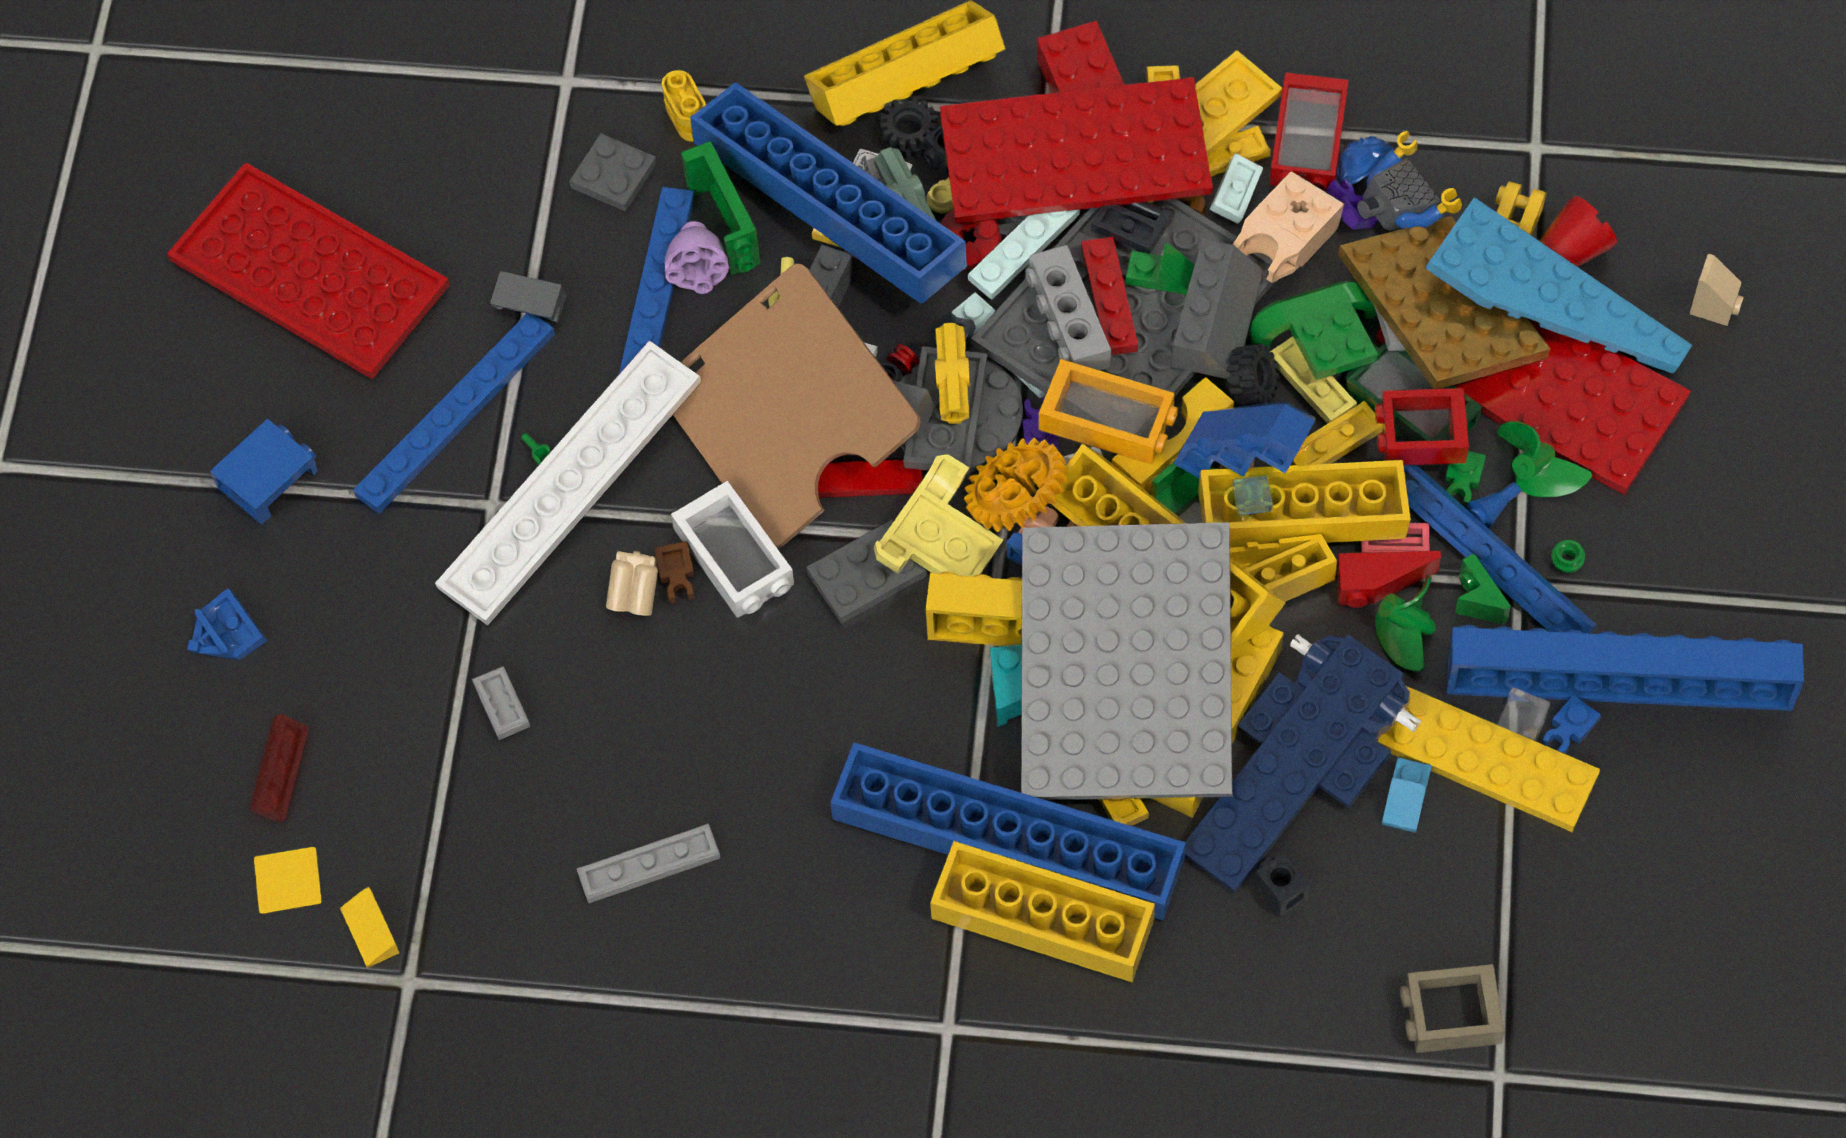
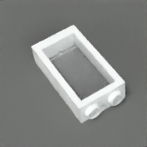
(733, 549)

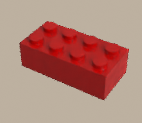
(1077, 59)

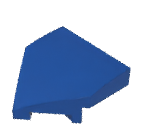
(225, 629)

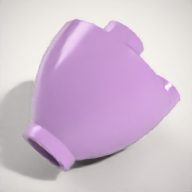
(696, 259)

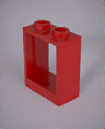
(1423, 452)

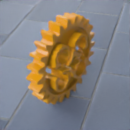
(1011, 497)

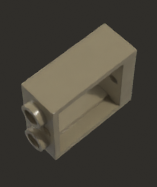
(1487, 1034)

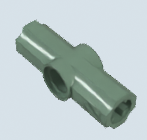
(899, 179)

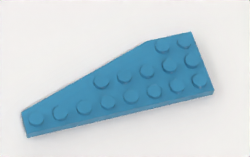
(1515, 272)

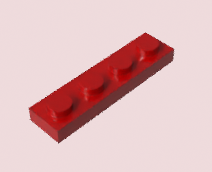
(1109, 294)

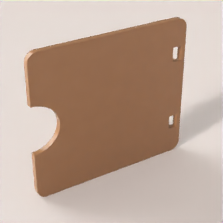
(787, 398)

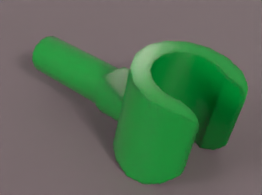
(539, 452)

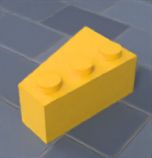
(1289, 565)

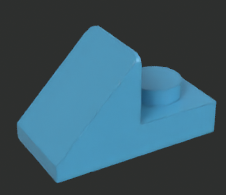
(1406, 795)

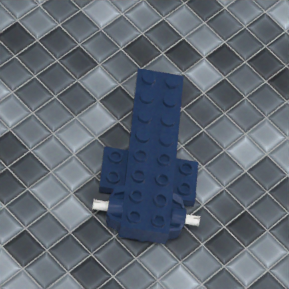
(1309, 738)

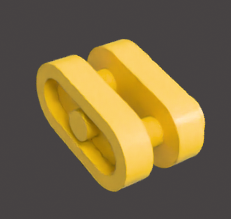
(681, 101)
(1510, 198)

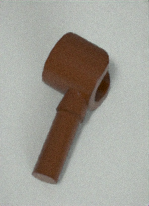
(1195, 202)

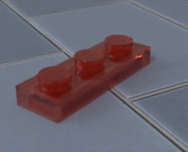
(279, 768)

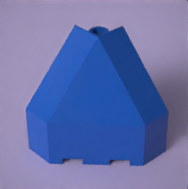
(1242, 433)

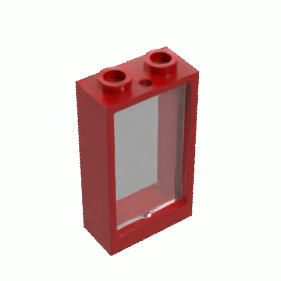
(1309, 129)

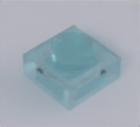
(1252, 495)

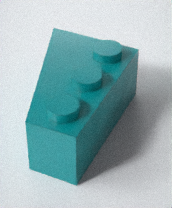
(1007, 681)

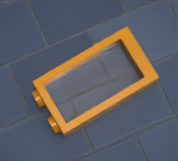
(1107, 411)

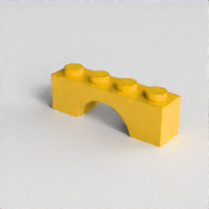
(1199, 399)

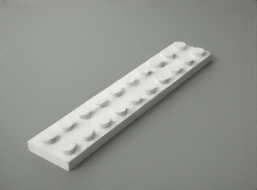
(568, 483)

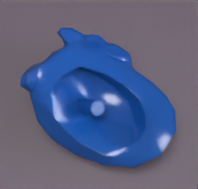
(1360, 158)

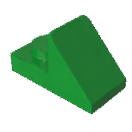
(1164, 273)
(1483, 597)

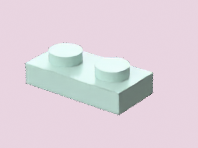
(1236, 188)

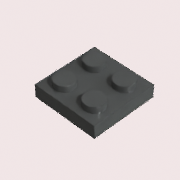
(613, 172)

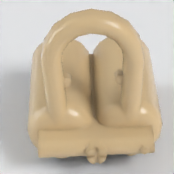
(632, 583)

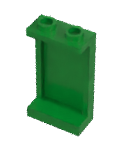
(706, 172)

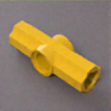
(952, 373)

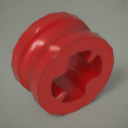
(903, 359)

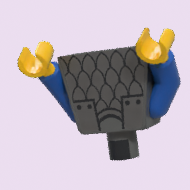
(1401, 195)

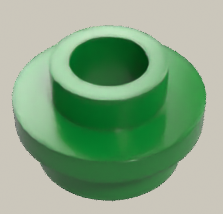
(1571, 548)

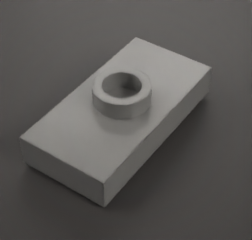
(501, 703)

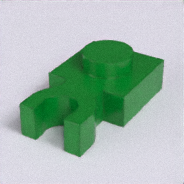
(1465, 476)

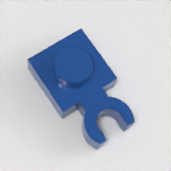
(1572, 722)

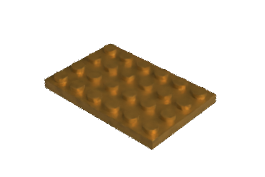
(1434, 322)

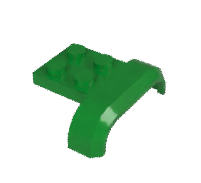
(1322, 326)

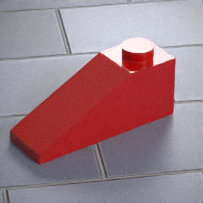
(1372, 576)

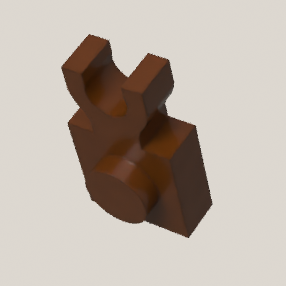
(674, 567)

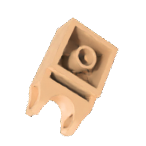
(1290, 225)

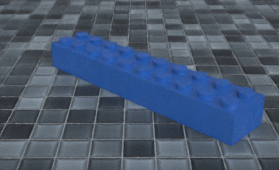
(830, 193)
(1625, 668)
(941, 807)

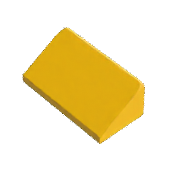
(369, 928)

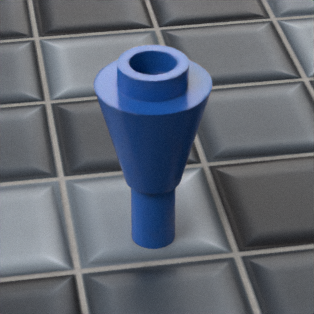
(1491, 506)

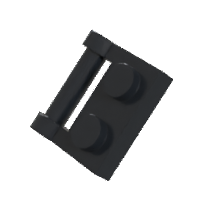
(1132, 228)

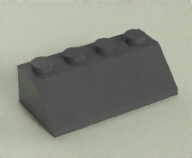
(1216, 309)

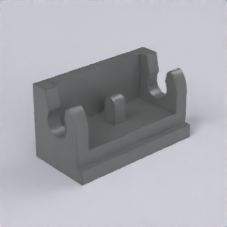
(529, 296)

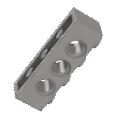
(1059, 268)

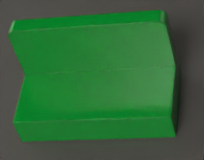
(1176, 488)

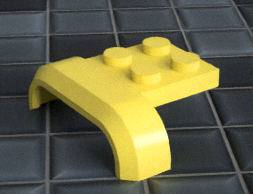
(934, 531)

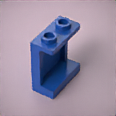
(263, 468)

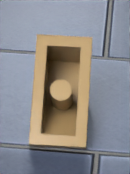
(1717, 293)

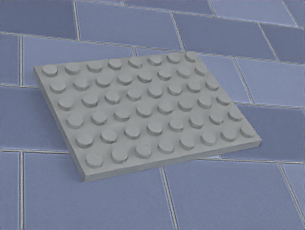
(1126, 661)

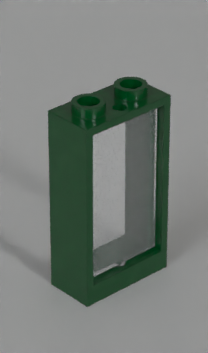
(1399, 372)

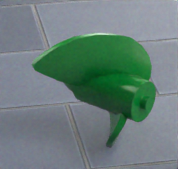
(1537, 467)
(1402, 626)

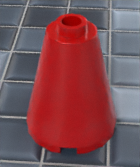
(1579, 233)

